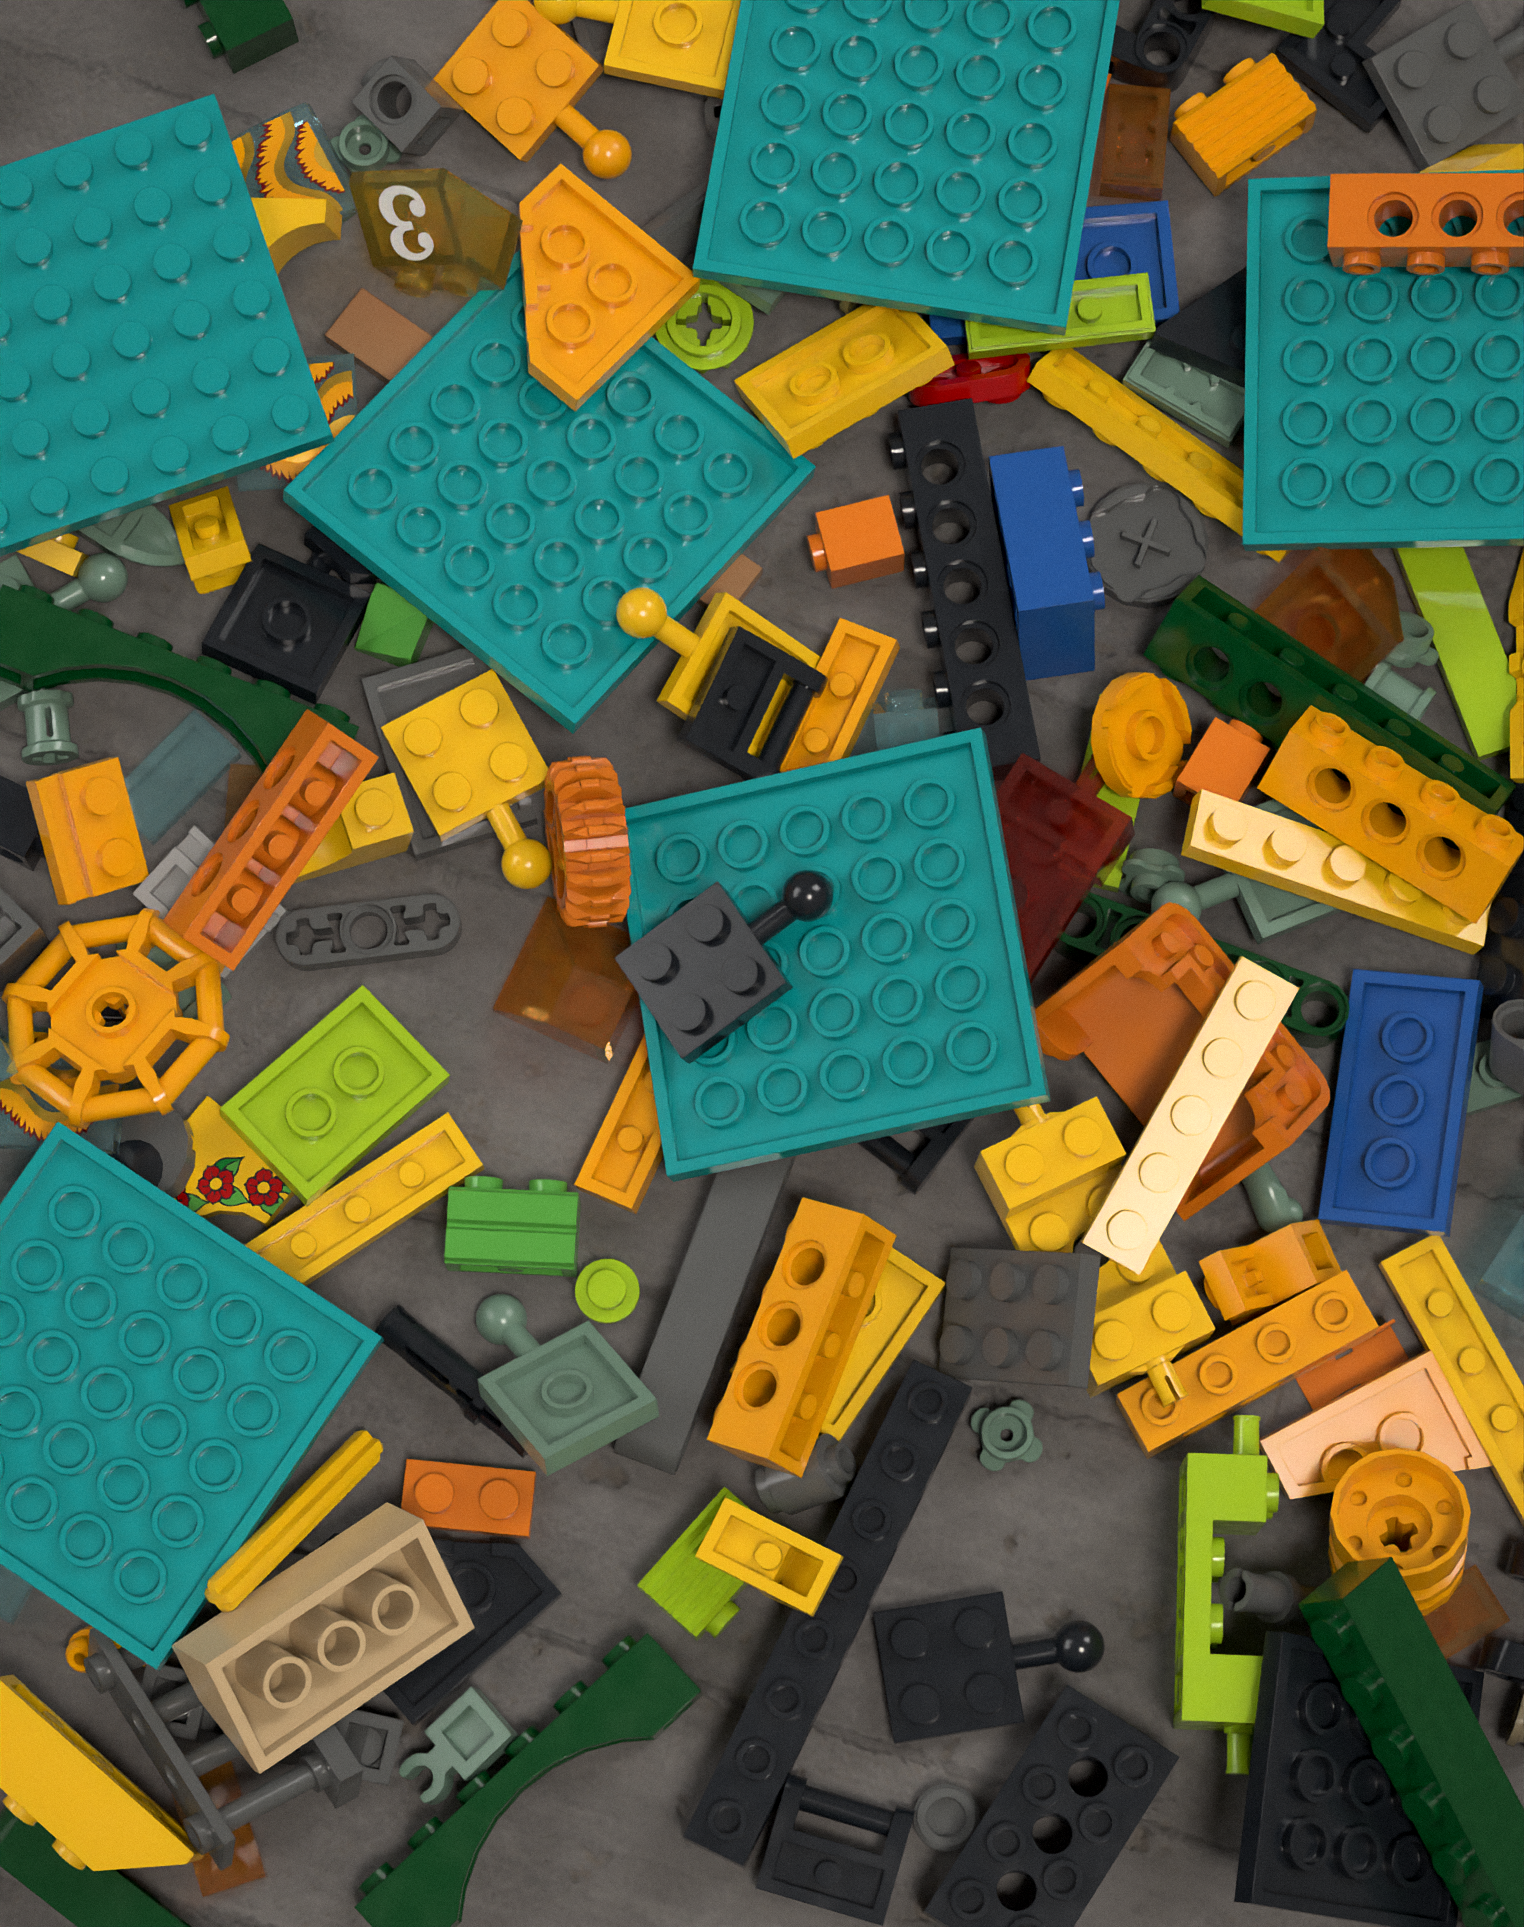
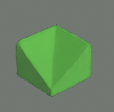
(392, 628)

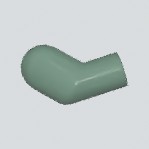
(1270, 1201)

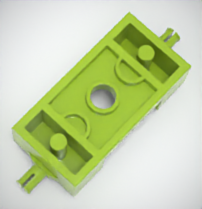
(1217, 1497)

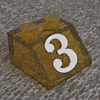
(434, 231)

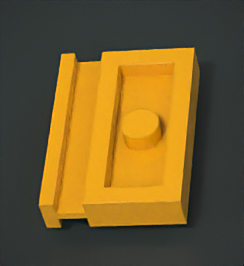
(88, 830)

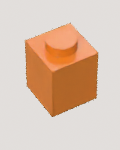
(857, 542)
(1223, 762)

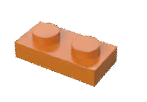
(470, 1498)

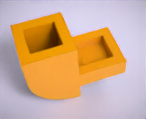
(1268, 1272)

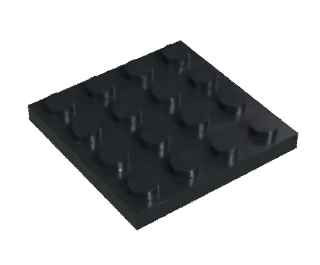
(1321, 1810)

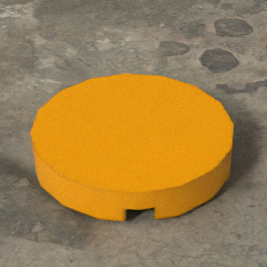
(1140, 735)

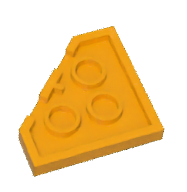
(590, 286)

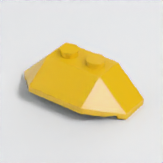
(79, 1793)

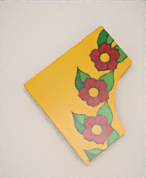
(229, 1173)

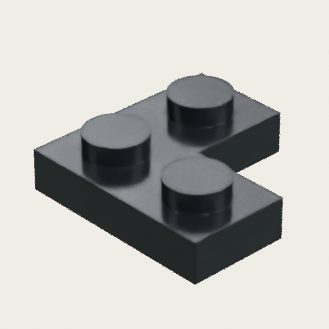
(1335, 56)

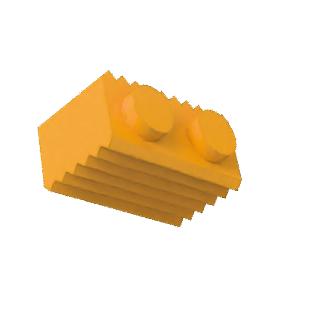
(1241, 122)

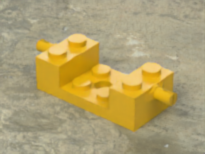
(1047, 1192)

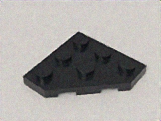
(502, 1596)

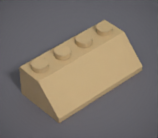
(325, 1636)

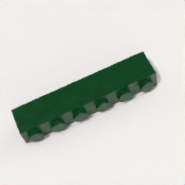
(1424, 1736)

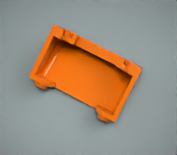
(1136, 1020)

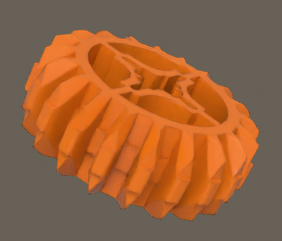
(587, 841)

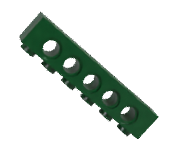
(1264, 653)

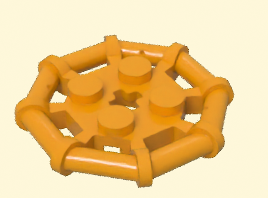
(126, 1048)

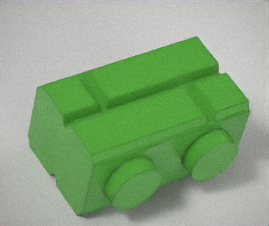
(512, 1228)

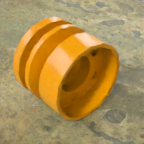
(1407, 1502)

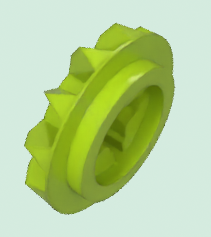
(724, 343)

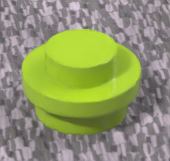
(607, 1291)

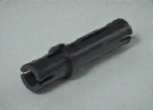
(442, 1368)

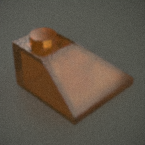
(1339, 608)
(571, 985)

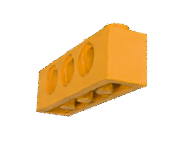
(1361, 818)
(801, 1337)
(1250, 1363)

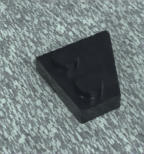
(1210, 331)

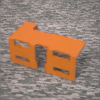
(1359, 1366)

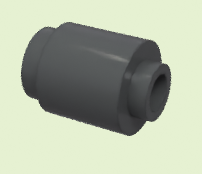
(825, 1479)

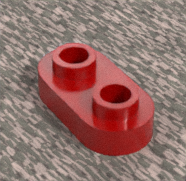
(982, 379)

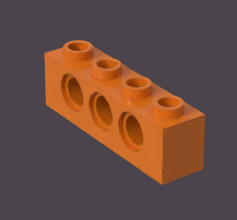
(1429, 201)
(270, 839)

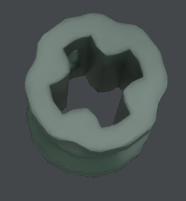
(1400, 690)
(52, 706)

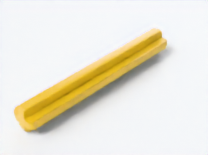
(293, 1521)

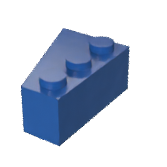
(1046, 560)

